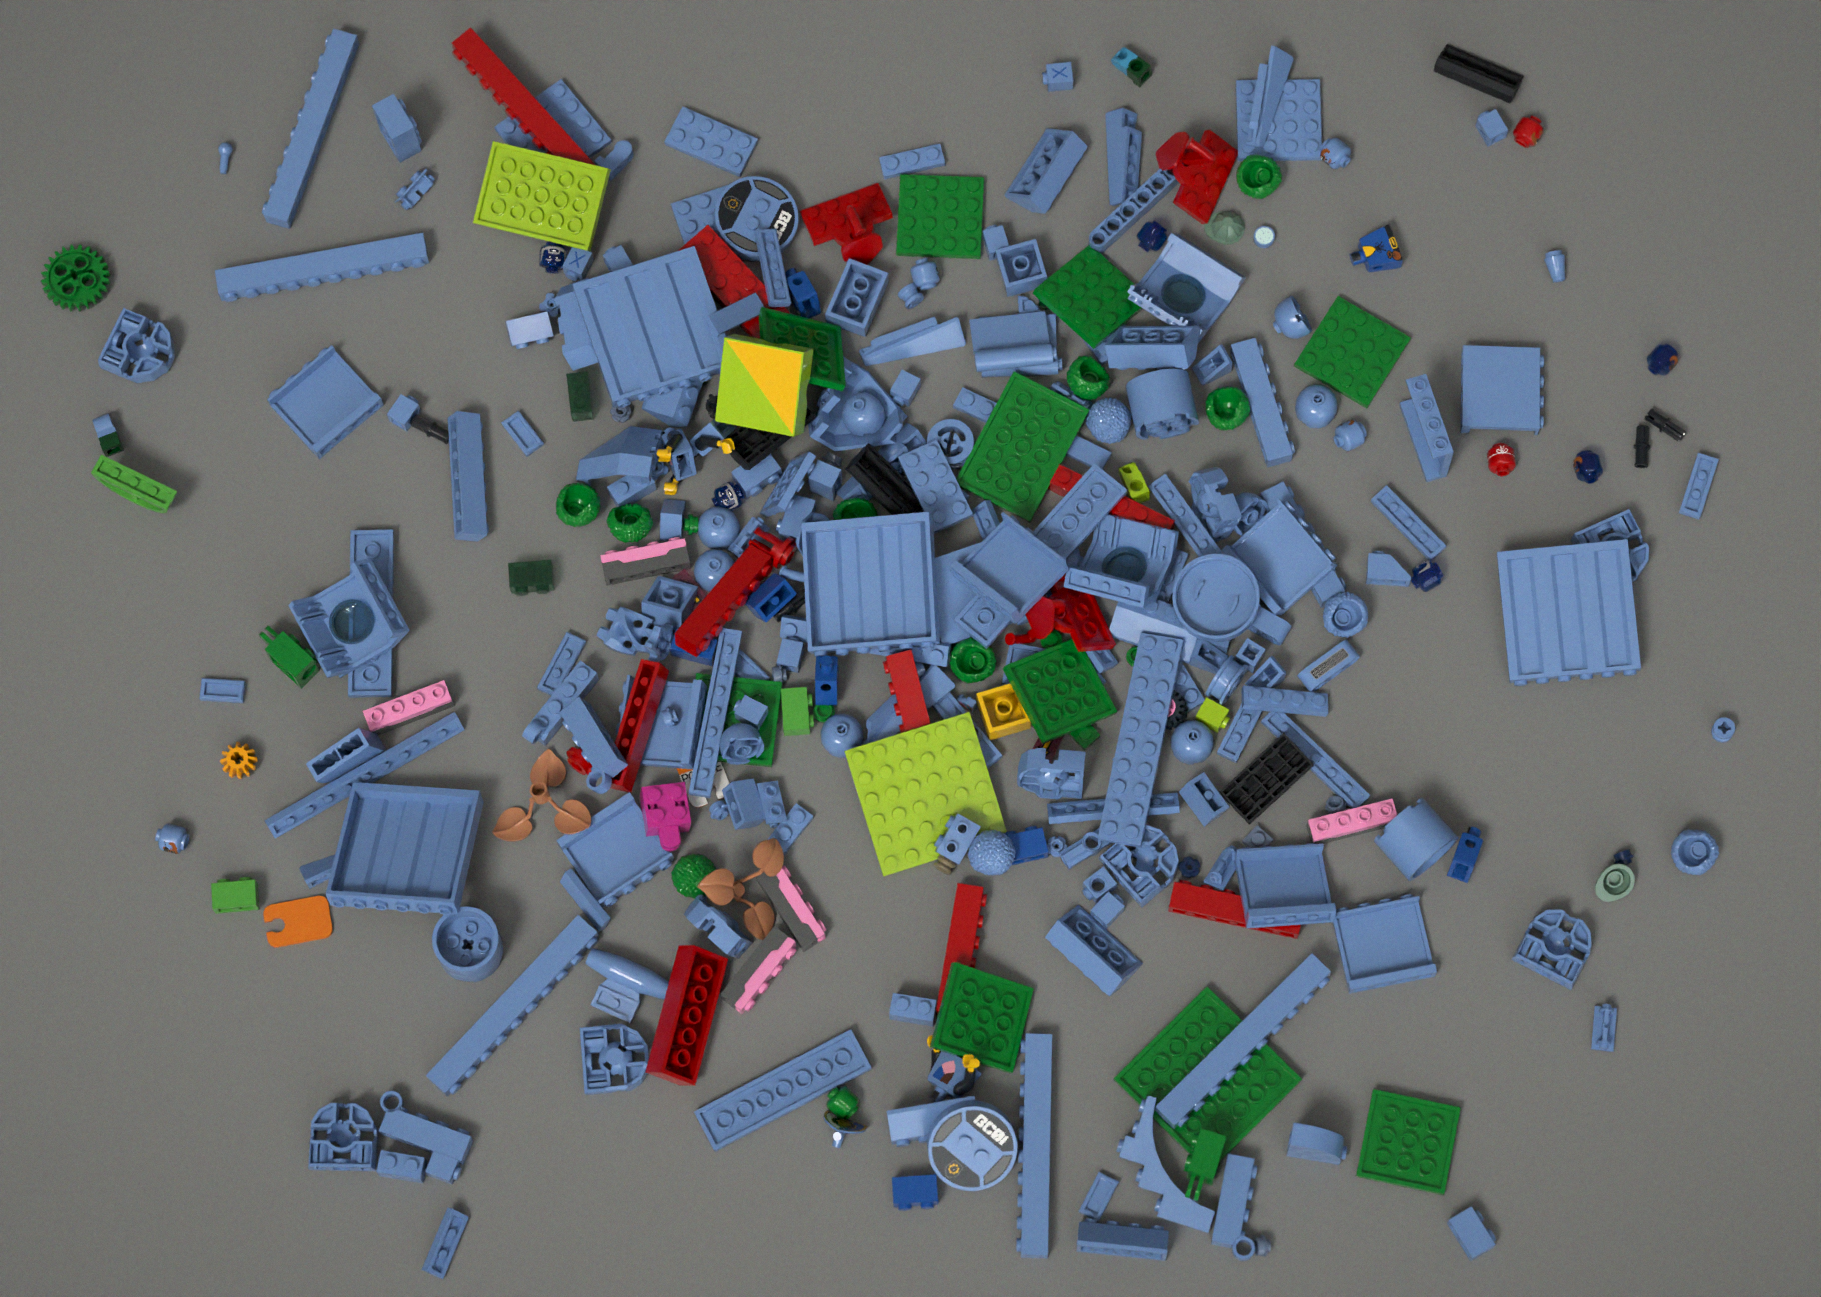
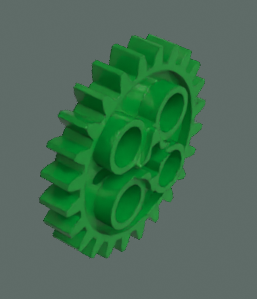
(69, 261)

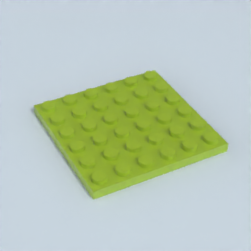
(915, 785)

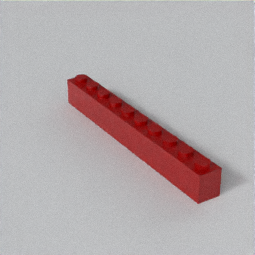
(515, 98)

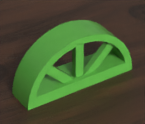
(133, 485)

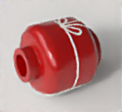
(1501, 459)

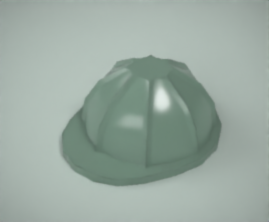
(1225, 227)
(1614, 882)

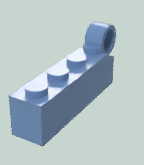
(548, 719)
(595, 742)
(422, 1133)
(1232, 1205)

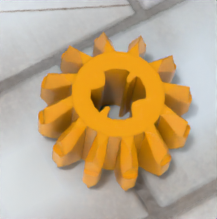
(234, 753)

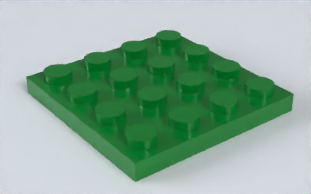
(940, 216)
(1089, 296)
(822, 337)
(1352, 352)
(1059, 691)
(764, 692)
(982, 1017)
(1408, 1142)

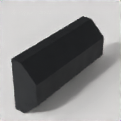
(1478, 73)
(755, 445)
(883, 482)
(1266, 778)

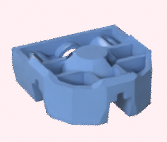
(143, 356)
(1223, 511)
(1624, 528)
(1038, 775)
(1145, 886)
(726, 931)
(1553, 938)
(596, 1041)
(362, 1152)

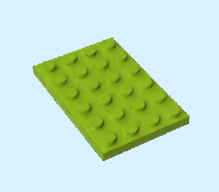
(541, 196)

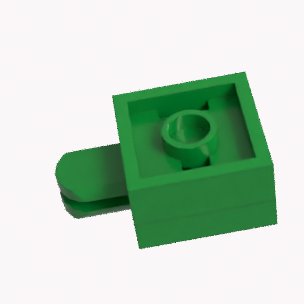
(290, 656)
(1204, 1161)

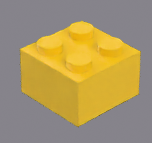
(1001, 712)

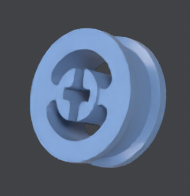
(965, 447)
(1226, 680)

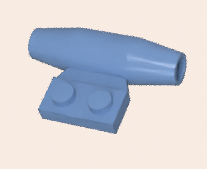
(624, 984)

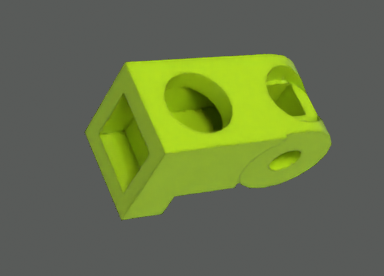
(1134, 483)

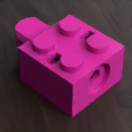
(667, 813)

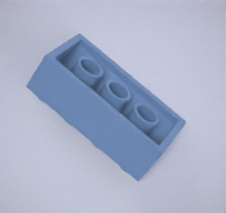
(1046, 170)
(1152, 347)
(674, 407)
(1153, 619)
(1093, 950)
(914, 1122)
(1122, 1240)

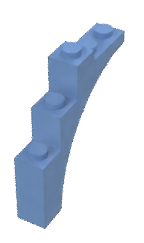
(1142, 1150)

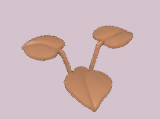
(571, 819)
(722, 888)

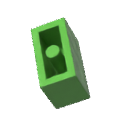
(796, 711)
(235, 895)

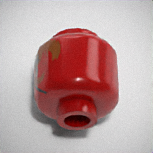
(1528, 131)

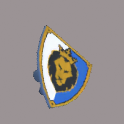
(841, 1127)

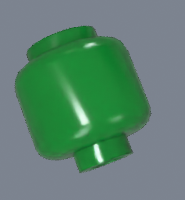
(842, 1102)

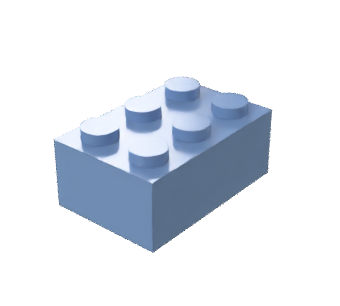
(397, 127)
(857, 297)

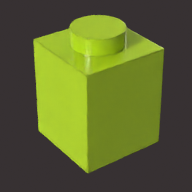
(1213, 715)

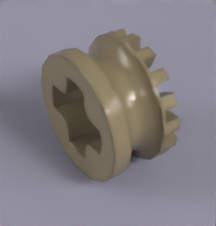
(943, 865)

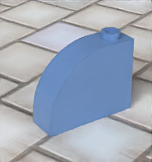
(346, 755)
(1316, 1144)

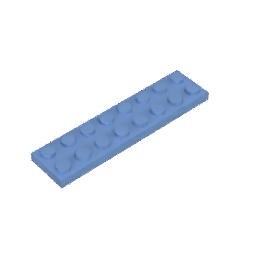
(374, 677)
(782, 1090)

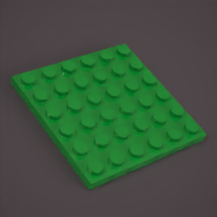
(1181, 1047)

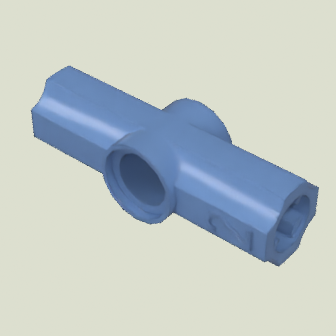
(1079, 851)

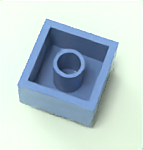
(1021, 267)

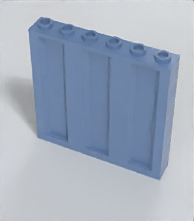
(651, 326)
(870, 584)
(1568, 612)
(405, 848)

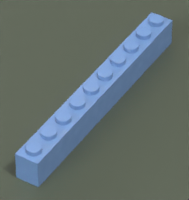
(311, 128)
(322, 267)
(512, 1006)
(1242, 1041)
(1036, 1146)

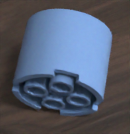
(1162, 403)
(1416, 839)
(466, 927)

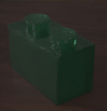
(580, 396)
(531, 577)

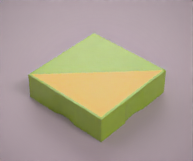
(763, 385)

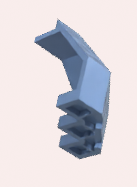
(577, 347)
(828, 423)
(627, 454)

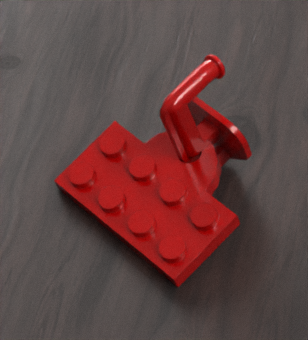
(1199, 169)
(850, 218)
(1069, 613)

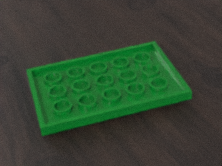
(1021, 446)

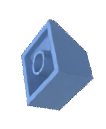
(669, 602)

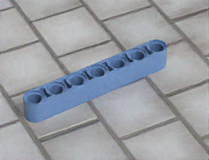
(1135, 206)

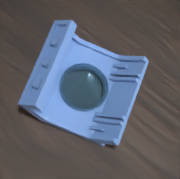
(1186, 286)
(1125, 561)
(350, 620)

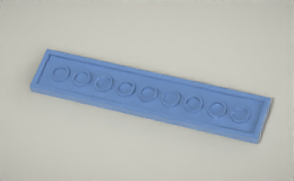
(1064, 531)
(1140, 740)

